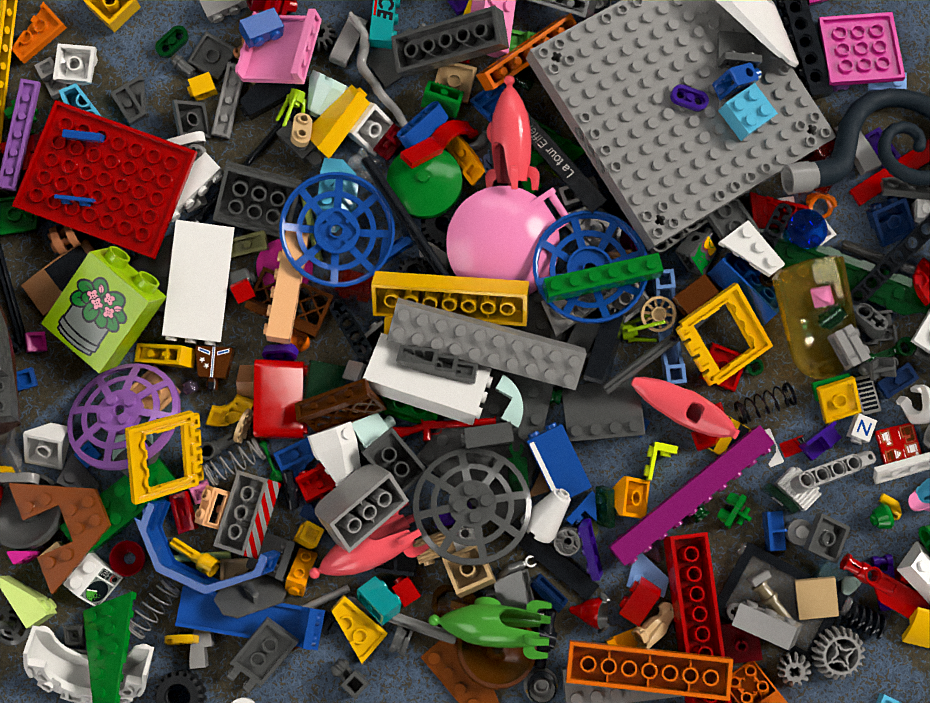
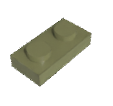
(249, 244)

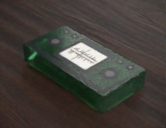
(780, 498)

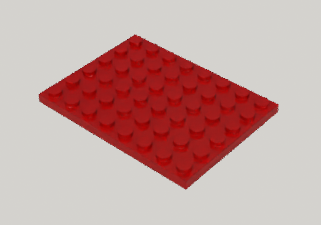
(128, 175)

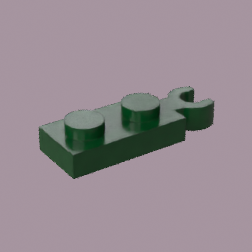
(521, 464)

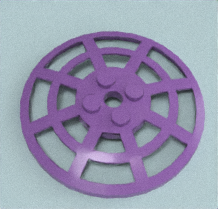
(116, 424)

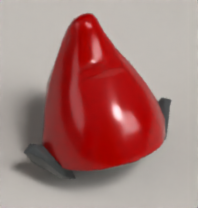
(593, 612)

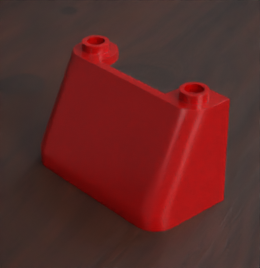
(276, 390)

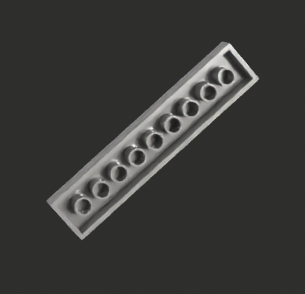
(487, 343)

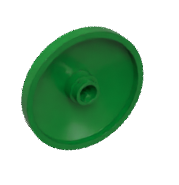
(427, 188)

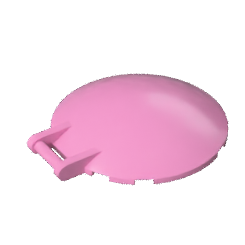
(498, 233)

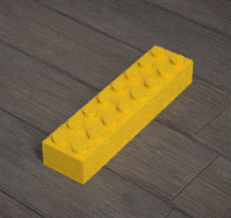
(480, 298)

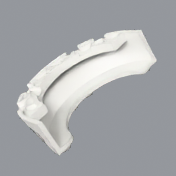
(68, 671)

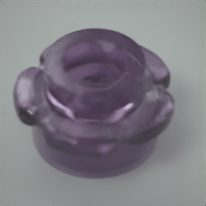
(189, 387)

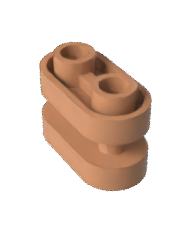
(59, 243)

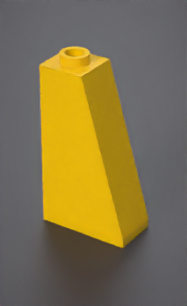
(338, 120)

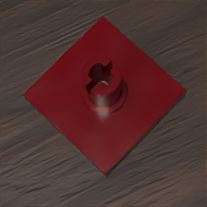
(740, 644)

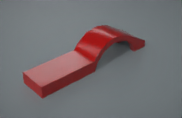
(436, 143)

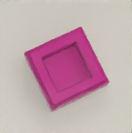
(35, 342)

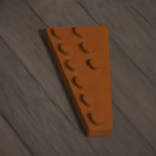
(444, 663)

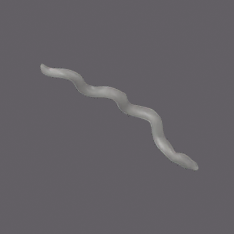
(367, 74)

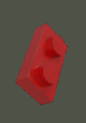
(183, 512)

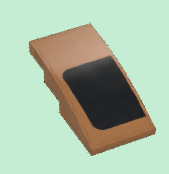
(51, 280)

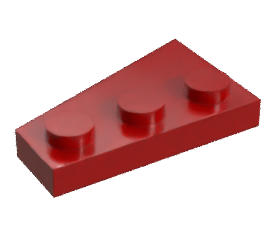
(763, 207)

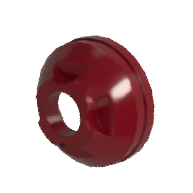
(117, 556)

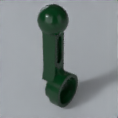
(896, 350)

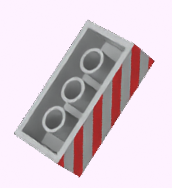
(247, 514)

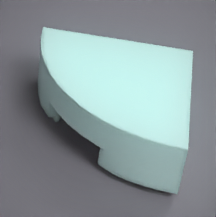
(849, 584)

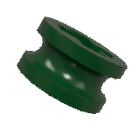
(757, 372)
(556, 395)
(700, 514)

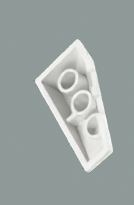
(336, 451)

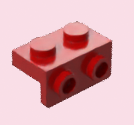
(314, 482)

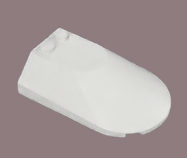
(764, 22)

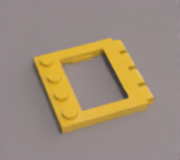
(745, 320)
(138, 455)

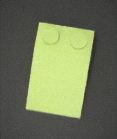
(28, 603)

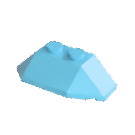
(336, 165)

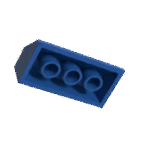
(761, 298)

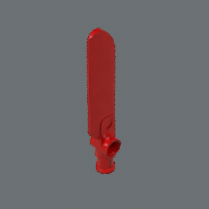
(887, 589)

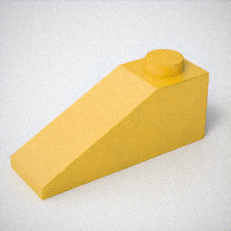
(165, 355)

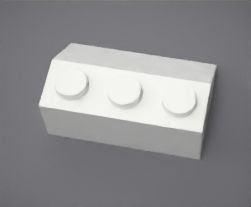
(916, 569)

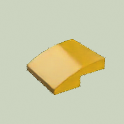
(919, 629)

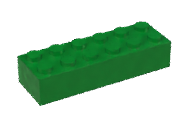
(119, 505)

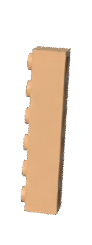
(285, 293)

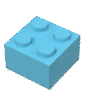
(747, 111)

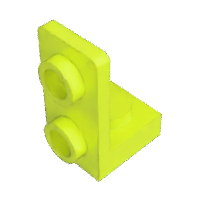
(665, 450)

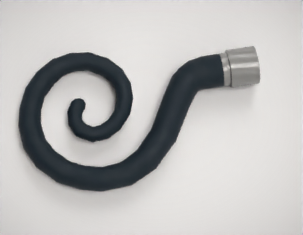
(807, 175)

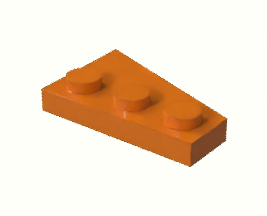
(41, 32)

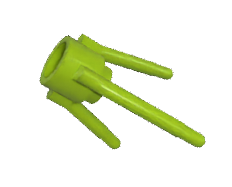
(294, 99)
(630, 331)

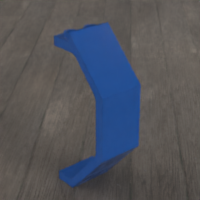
(164, 562)

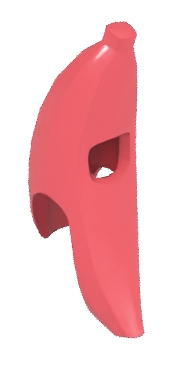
(685, 407)

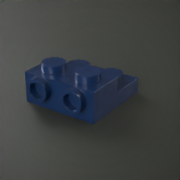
(890, 219)

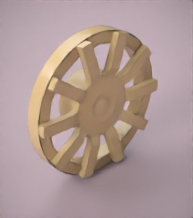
(658, 313)
(243, 426)

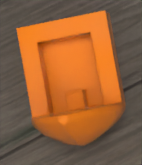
(300, 340)

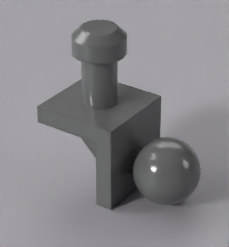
(879, 367)

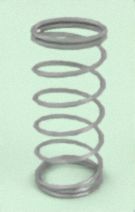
(215, 481)
(166, 583)

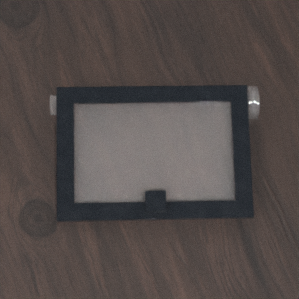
(782, 582)

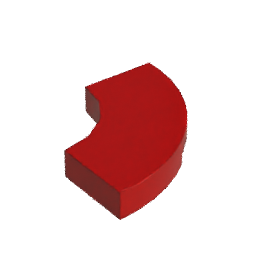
(921, 280)

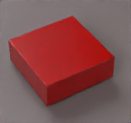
(242, 290)

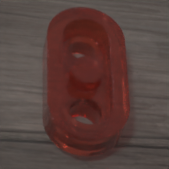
(824, 151)

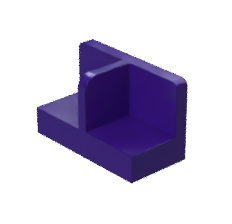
(820, 441)

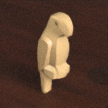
(654, 627)

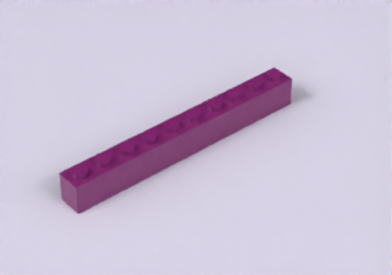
(691, 495)

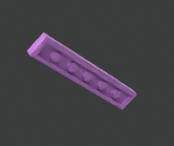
(19, 134)

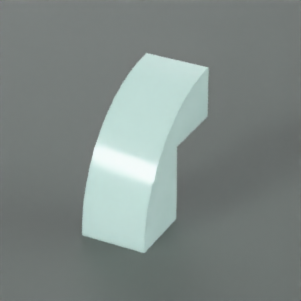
(515, 408)

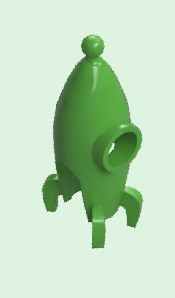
(492, 625)

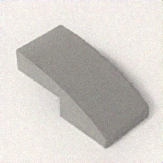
(46, 70)

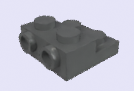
(826, 537)

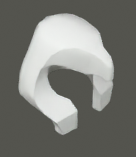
(913, 415)

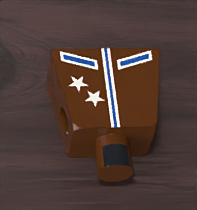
(214, 364)

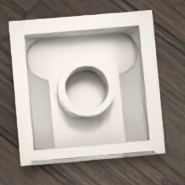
(75, 64)

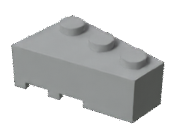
(767, 624)

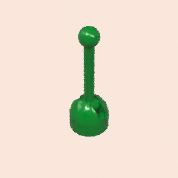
(275, 475)

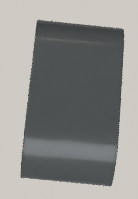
(873, 323)

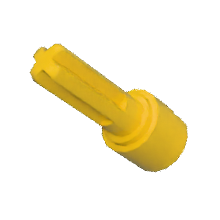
(204, 562)

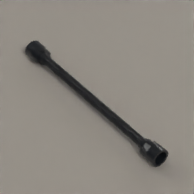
(200, 216)

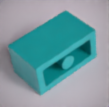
(379, 600)

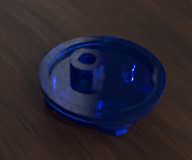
(807, 228)

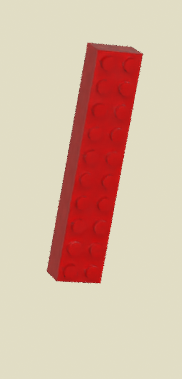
(694, 598)

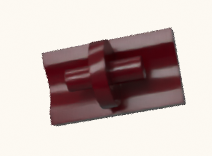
(388, 143)

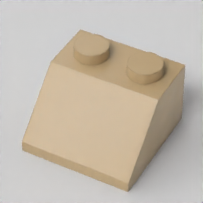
(468, 578)

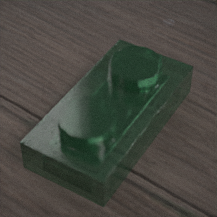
(605, 506)

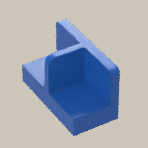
(774, 531)

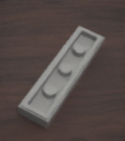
(227, 103)

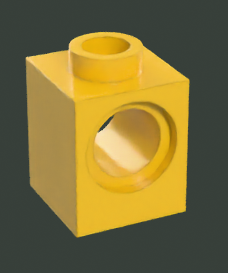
(202, 87)
(308, 535)

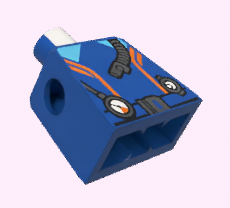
(743, 77)

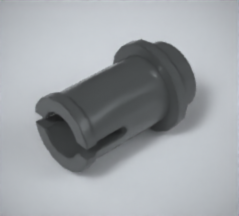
(179, 63)

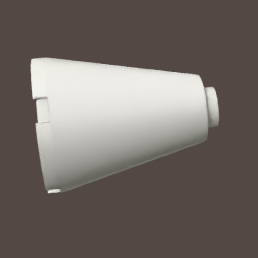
(548, 515)

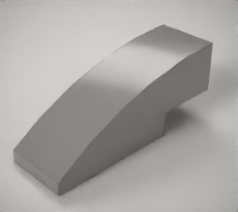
(865, 158)
(198, 652)

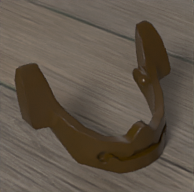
(441, 591)

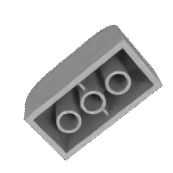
(360, 505)

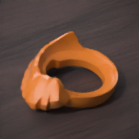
(829, 199)

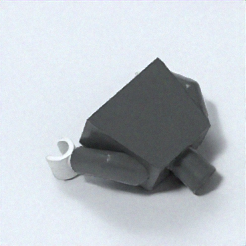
(513, 585)

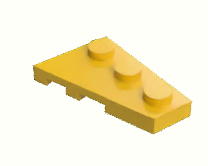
(358, 628)

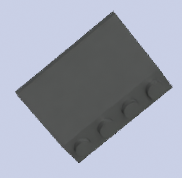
(254, 198)
(595, 415)

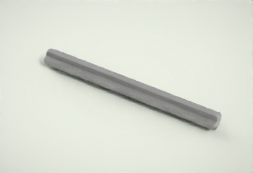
(414, 624)

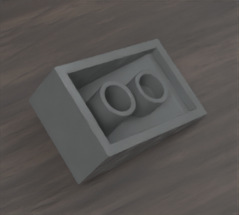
(396, 457)

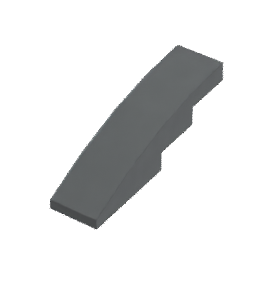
(436, 364)

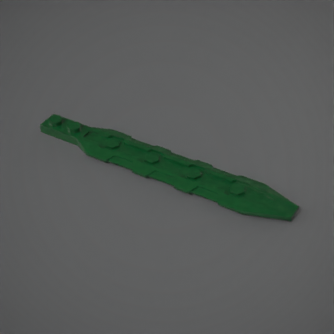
(895, 294)

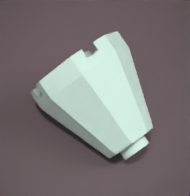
(322, 93)

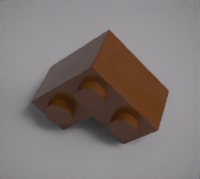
(695, 295)

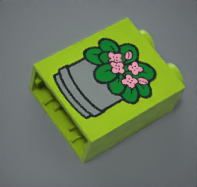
(104, 308)

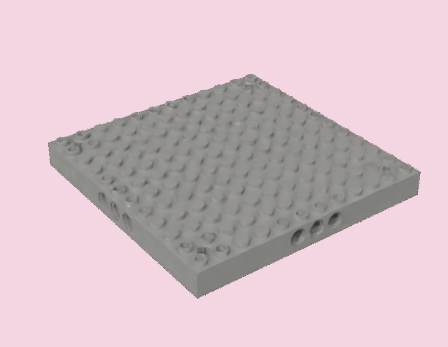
(655, 154)

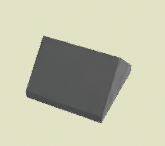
(191, 117)

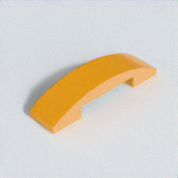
(466, 158)

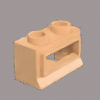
(207, 504)

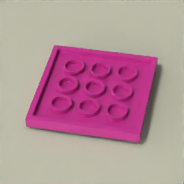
(861, 49)

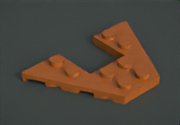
(82, 514)

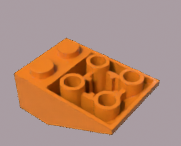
(752, 686)

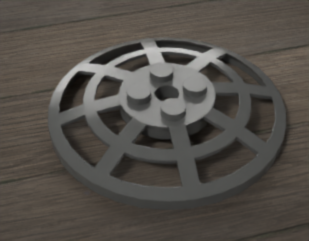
(472, 518)

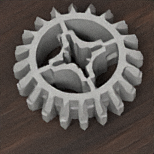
(847, 656)

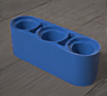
(422, 125)

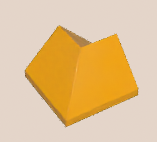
(631, 497)

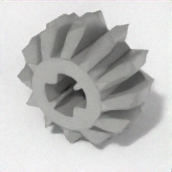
(793, 662)

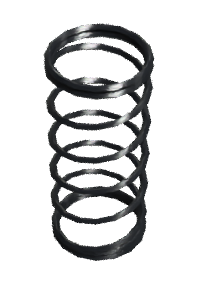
(743, 407)

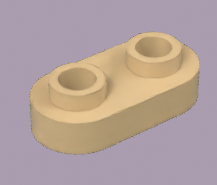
(301, 126)

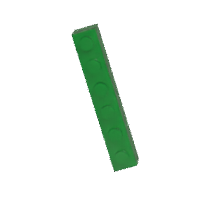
(602, 277)

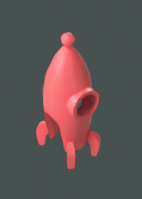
(510, 141)
(375, 550)

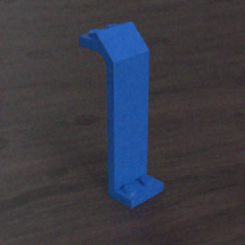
(201, 613)

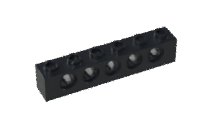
(813, 50)

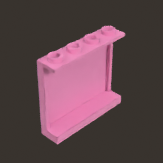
(285, 58)

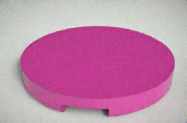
(269, 260)

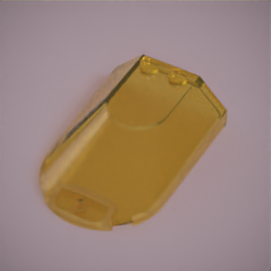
(805, 337)

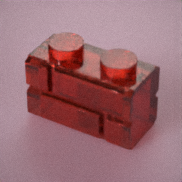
(361, 290)

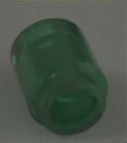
(832, 316)

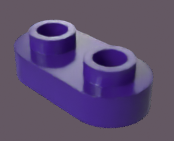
(688, 97)
(280, 352)

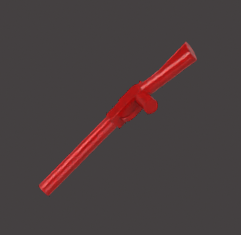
(427, 426)

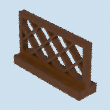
(301, 325)
(338, 399)

